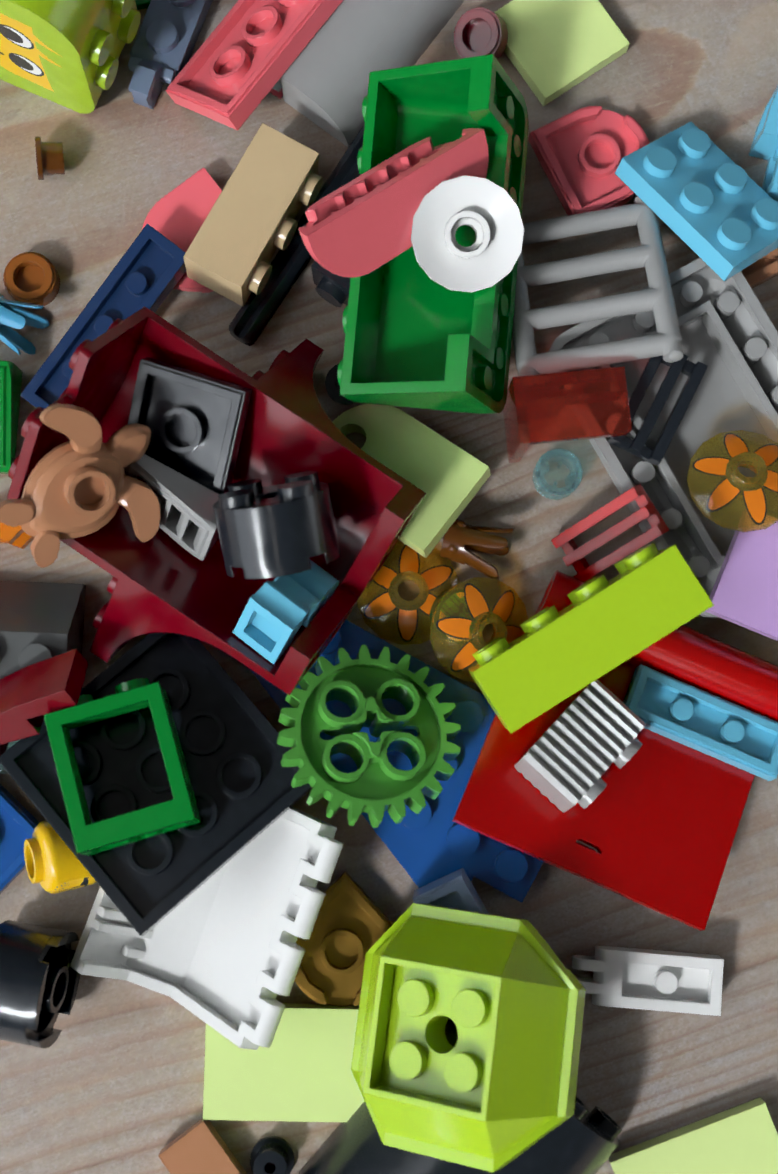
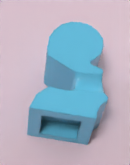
(281, 608)

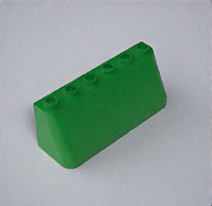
(402, 330)

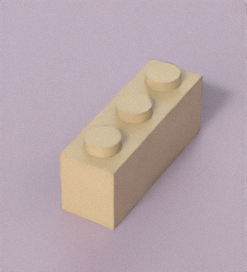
(254, 216)

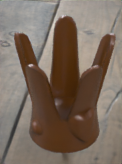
(466, 537)

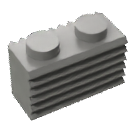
(581, 747)

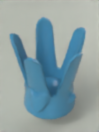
(18, 318)

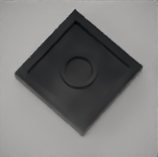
(191, 420)

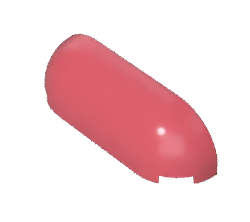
(374, 213)

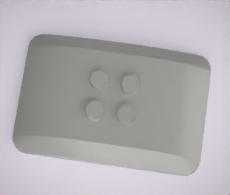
(739, 391)

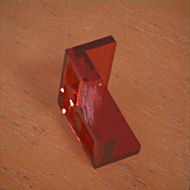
(565, 408)

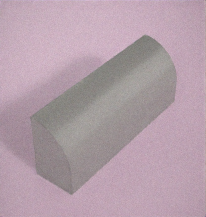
(359, 38)

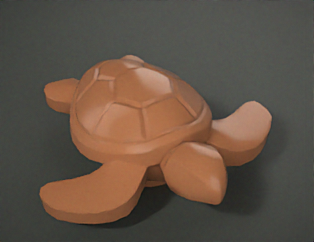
(82, 484)

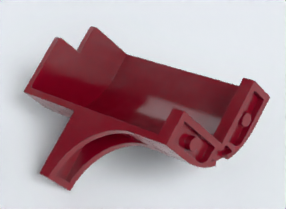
(285, 432)

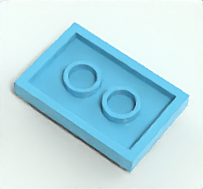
(704, 199)

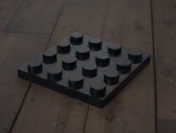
(229, 762)

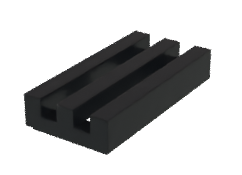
(636, 447)

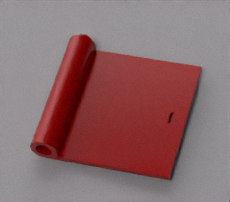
(662, 816)

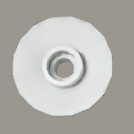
(492, 217)

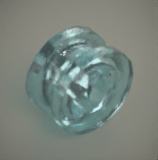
(542, 467)

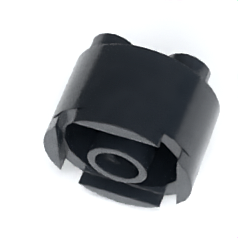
(276, 526)
(35, 982)

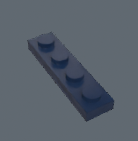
(138, 280)

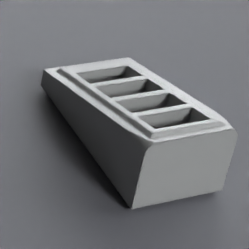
(184, 505)

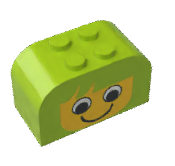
(65, 47)

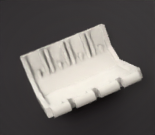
(232, 938)

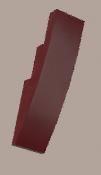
(38, 691)

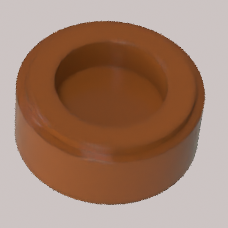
(31, 279)

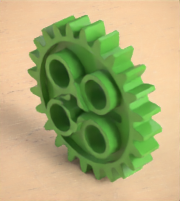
(375, 783)

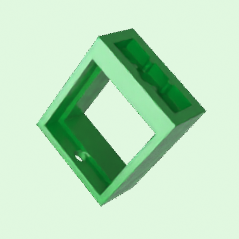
(136, 825)

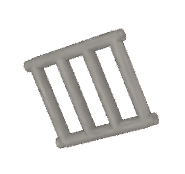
(657, 298)

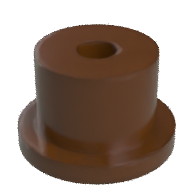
(49, 158)

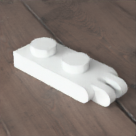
(653, 980)

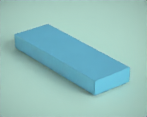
(704, 722)

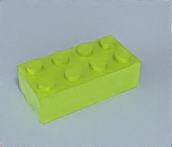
(590, 636)

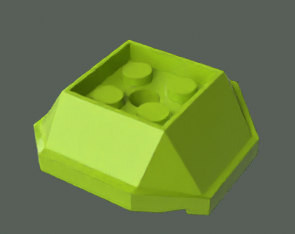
(514, 1047)

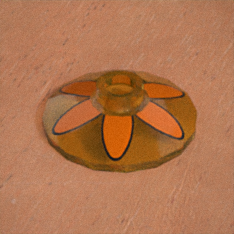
(724, 492)
(462, 616)
(397, 618)

